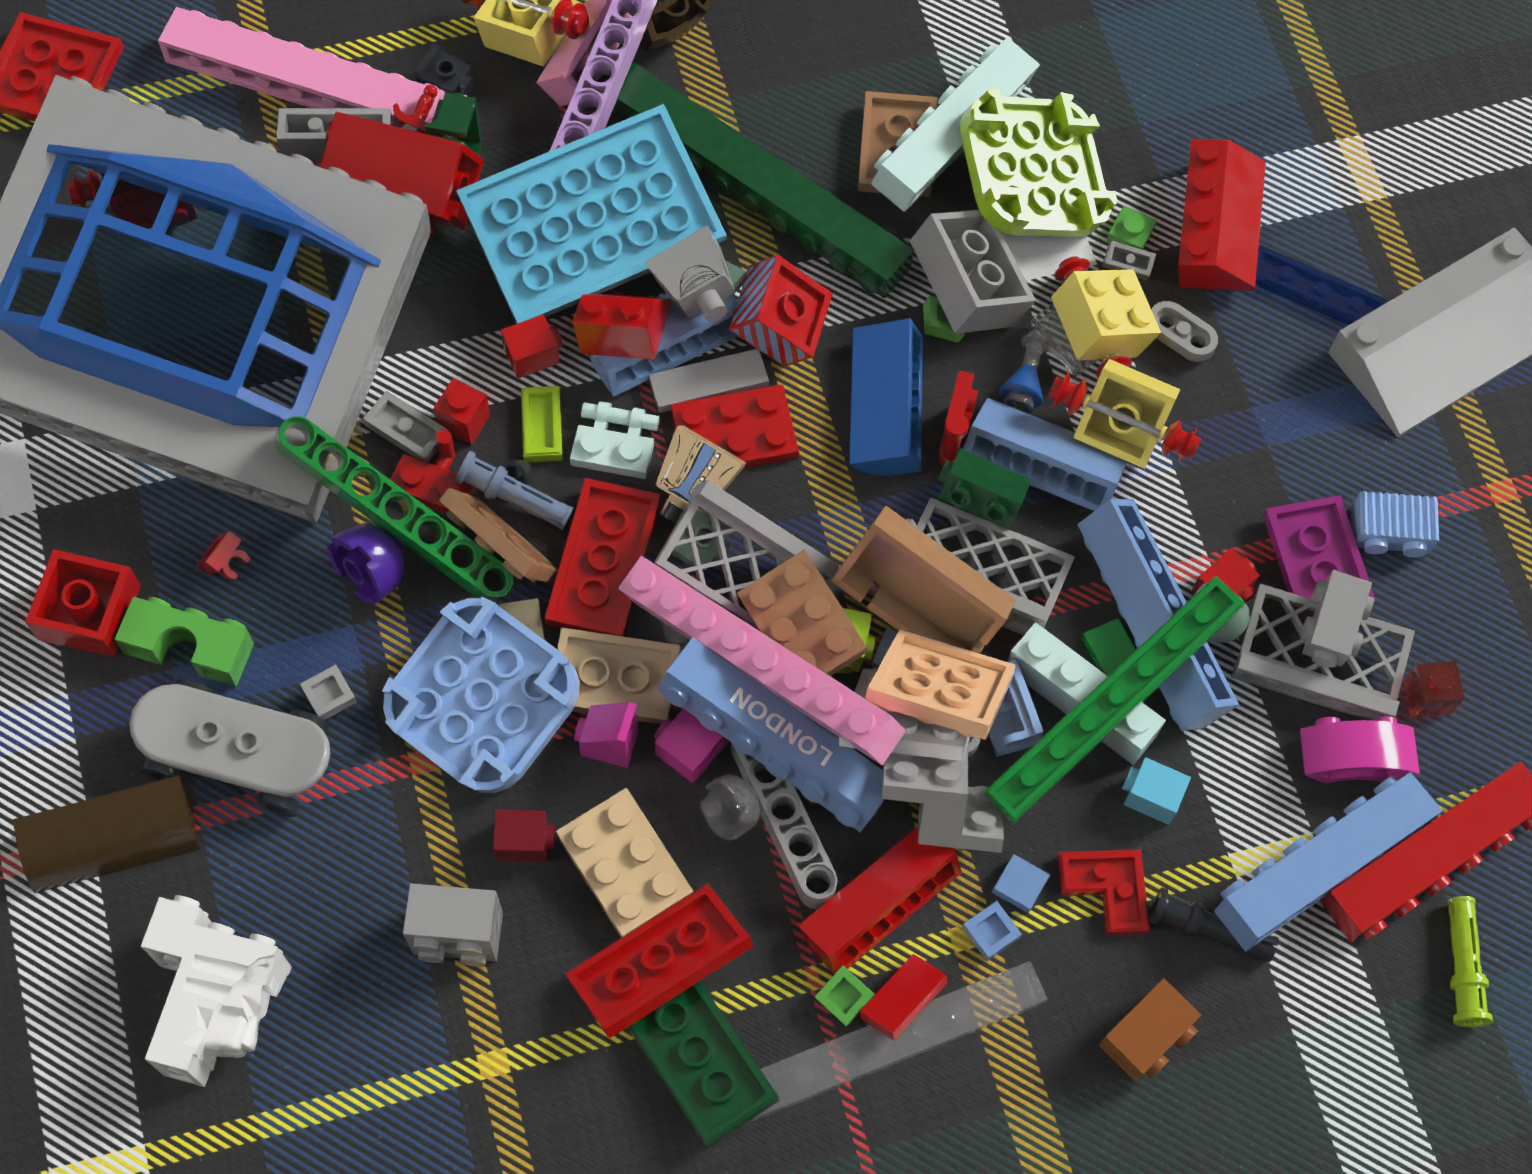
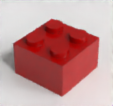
(82, 602)

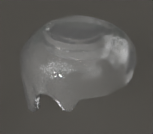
(730, 807)

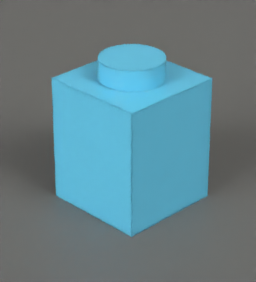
(1155, 790)

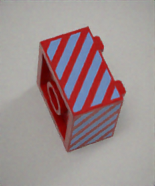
(780, 311)

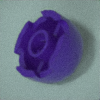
(369, 558)

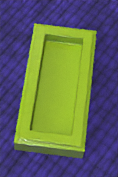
(541, 424)

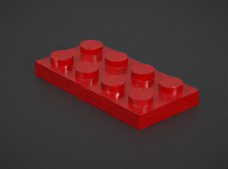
(602, 547)
(659, 960)

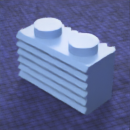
(1395, 523)

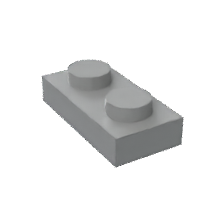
(404, 426)

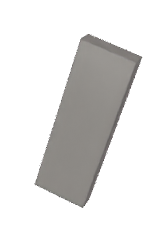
(709, 379)

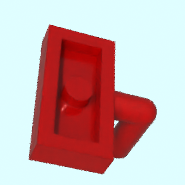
(430, 481)

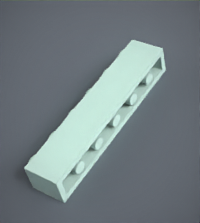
(937, 141)

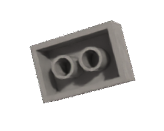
(972, 271)

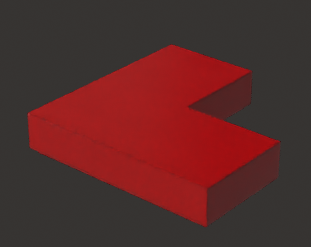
(1116, 877)

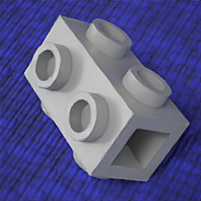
(1333, 629)

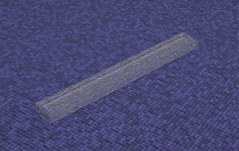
(937, 1024)

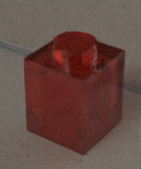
(1433, 689)

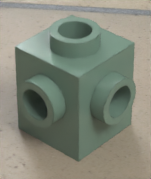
(701, 523)

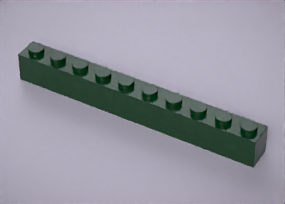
(772, 187)

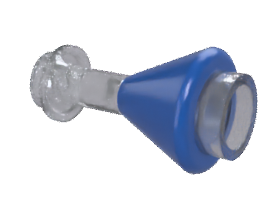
(1023, 387)

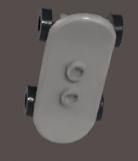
(230, 741)

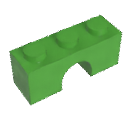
(154, 627)

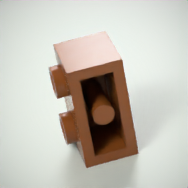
(1150, 1031)

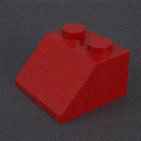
(620, 325)

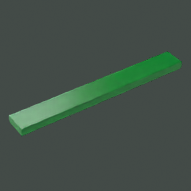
(1113, 700)

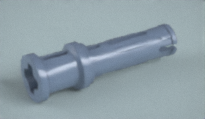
(498, 484)

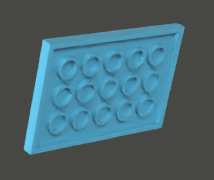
(588, 213)

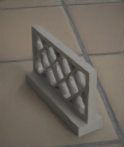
(746, 523)
(1024, 611)
(1313, 686)

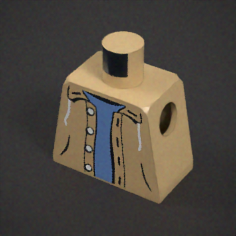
(690, 462)

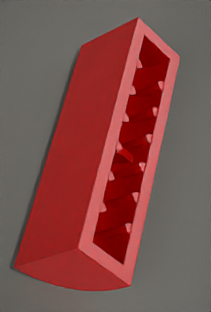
(879, 901)

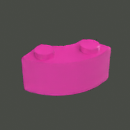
(1358, 750)

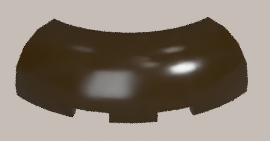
(672, 21)

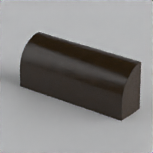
(106, 834)

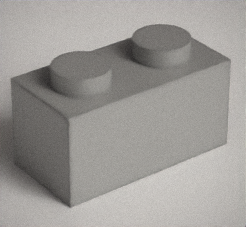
(1127, 258)

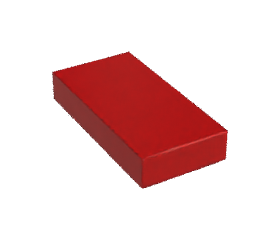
(903, 997)

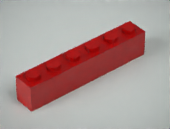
(1432, 855)

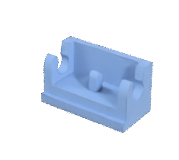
(1016, 720)

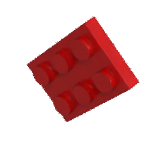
(745, 423)

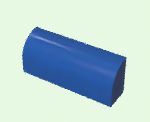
(886, 398)

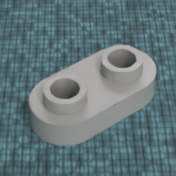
(1184, 330)

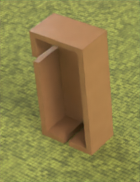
(923, 585)

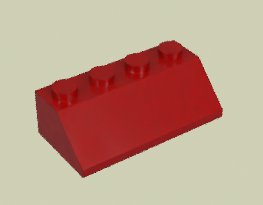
(1221, 217)

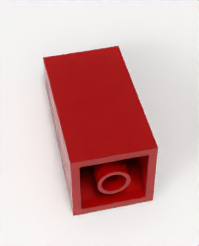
(404, 163)

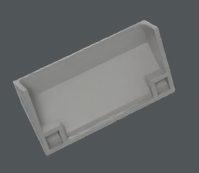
(1443, 335)

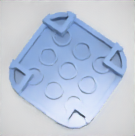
(481, 695)

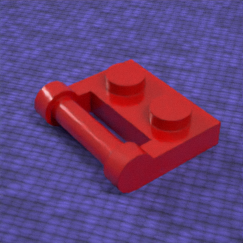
(958, 417)

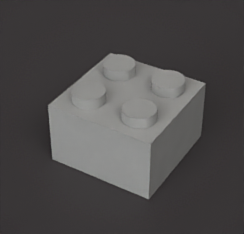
(453, 924)

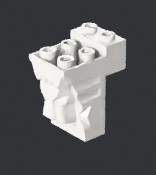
(216, 993)

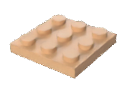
(940, 684)

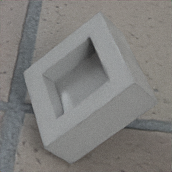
(328, 692)

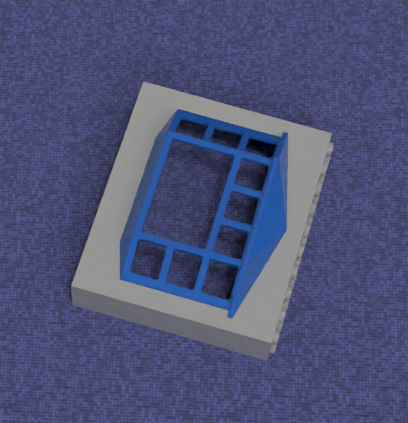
(162, 409)

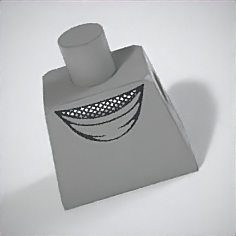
(694, 275)

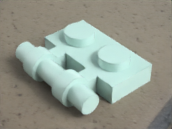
(612, 450)

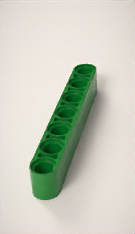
(373, 507)

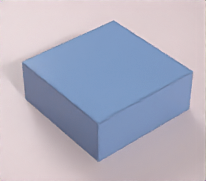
(1020, 883)
(991, 931)

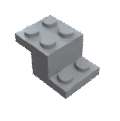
(948, 808)

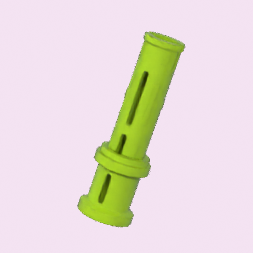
(1468, 980)

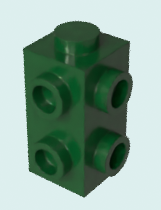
(983, 488)

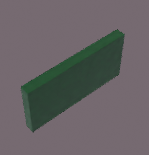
(703, 1064)

